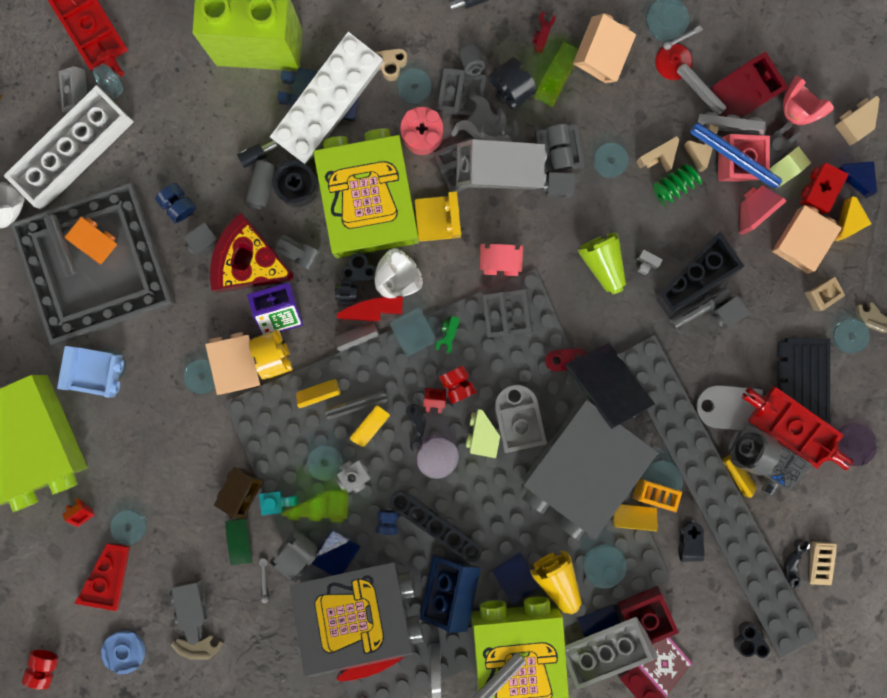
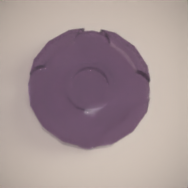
(857, 444)
(437, 457)

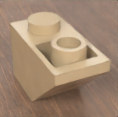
(860, 122)

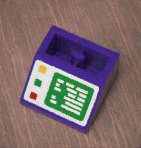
(275, 309)

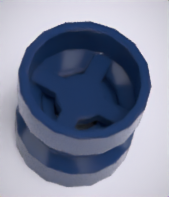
(387, 522)

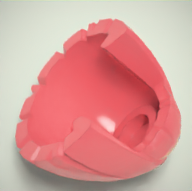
(803, 106)

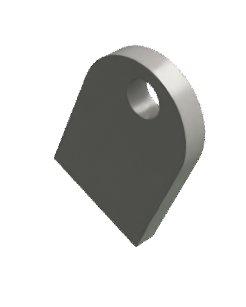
(727, 409)
(520, 420)
(436, 670)

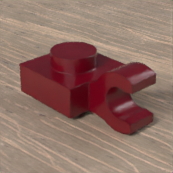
(541, 36)

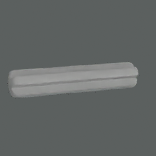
(701, 89)
(501, 677)

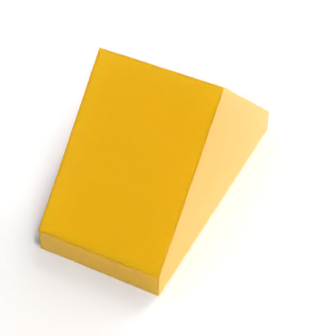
(851, 218)

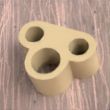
(389, 58)

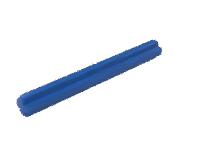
(736, 155)

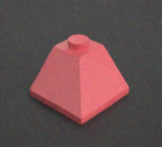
(757, 207)

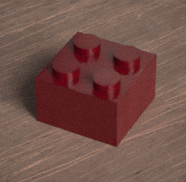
(651, 612)

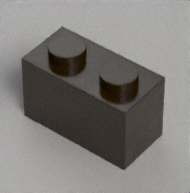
(238, 493)

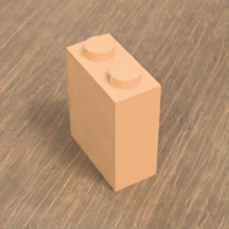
(604, 48)
(807, 239)
(232, 364)

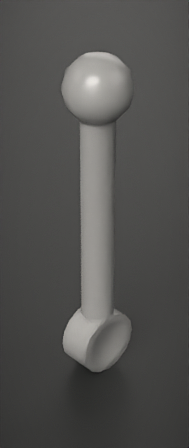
(667, 45)
(264, 598)

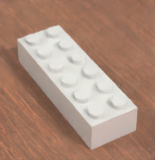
(327, 98)
(68, 148)

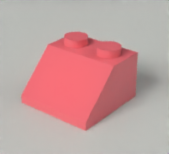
(752, 145)

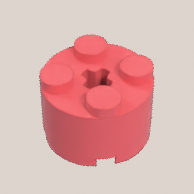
(422, 118)
(501, 258)

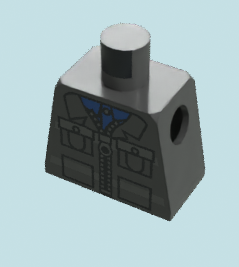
(786, 472)

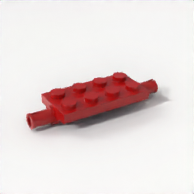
(91, 32)
(796, 428)

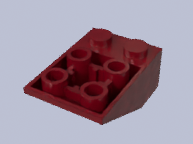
(750, 86)

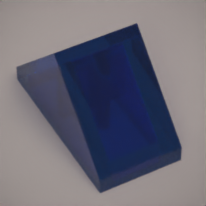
(861, 177)

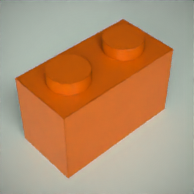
(90, 240)

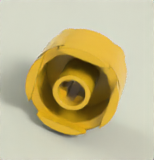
(270, 354)

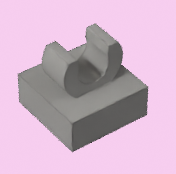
(647, 261)

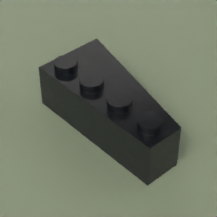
(706, 271)

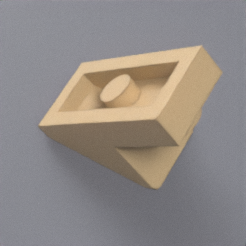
(699, 152)
(664, 153)
(825, 294)

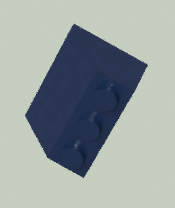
(450, 594)

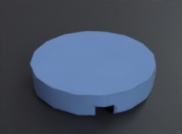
(123, 651)

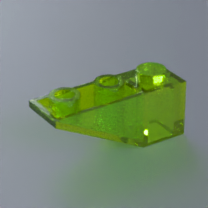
(557, 75)
(328, 504)

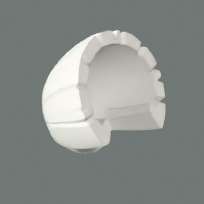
(10, 204)
(397, 275)

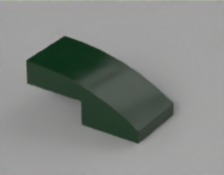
(238, 542)

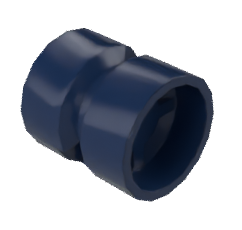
(177, 205)

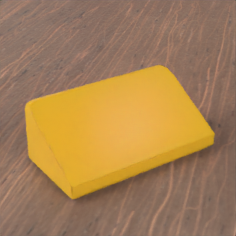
(317, 393)
(370, 426)
(740, 477)
(635, 517)

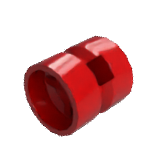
(457, 384)
(39, 672)

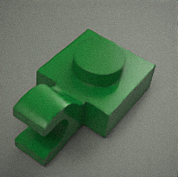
(449, 330)

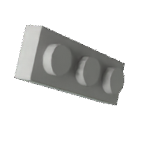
(733, 123)

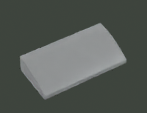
(609, 653)

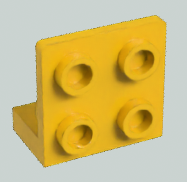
(438, 218)

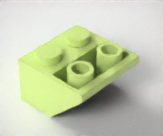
(484, 437)

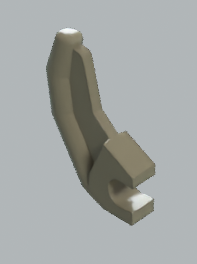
(872, 317)
(200, 651)

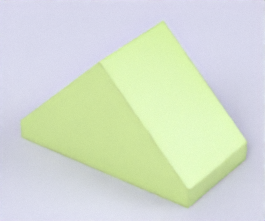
(790, 165)

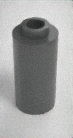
(260, 185)

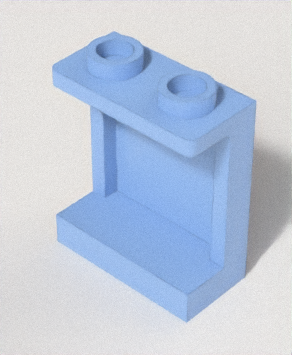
(90, 371)

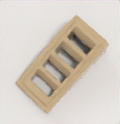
(815, 547)

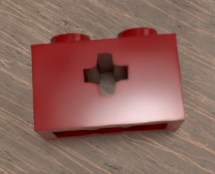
(832, 182)

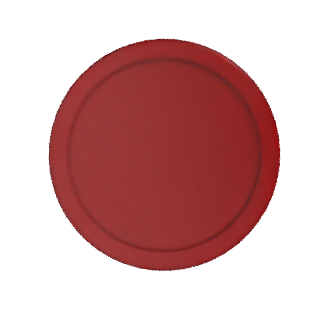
(670, 60)

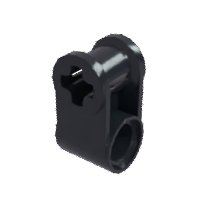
(691, 545)

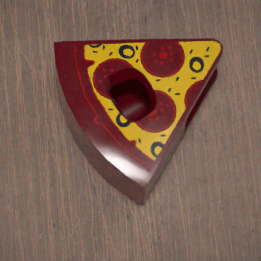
(245, 259)

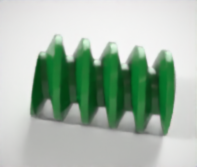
(676, 182)

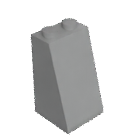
(500, 164)

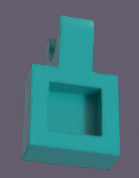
(274, 502)

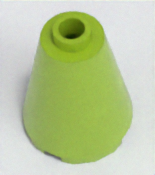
(605, 261)

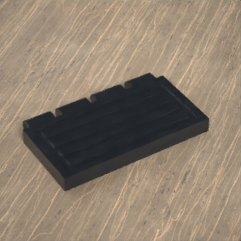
(807, 373)

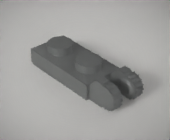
(780, 144)

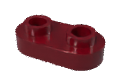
(564, 355)

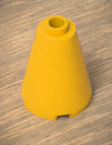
(558, 580)

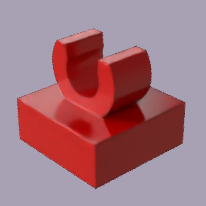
(434, 398)
(78, 513)

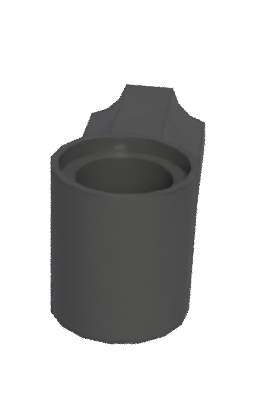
(302, 254)

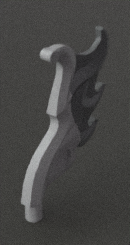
(486, 125)

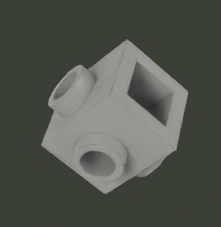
(359, 470)

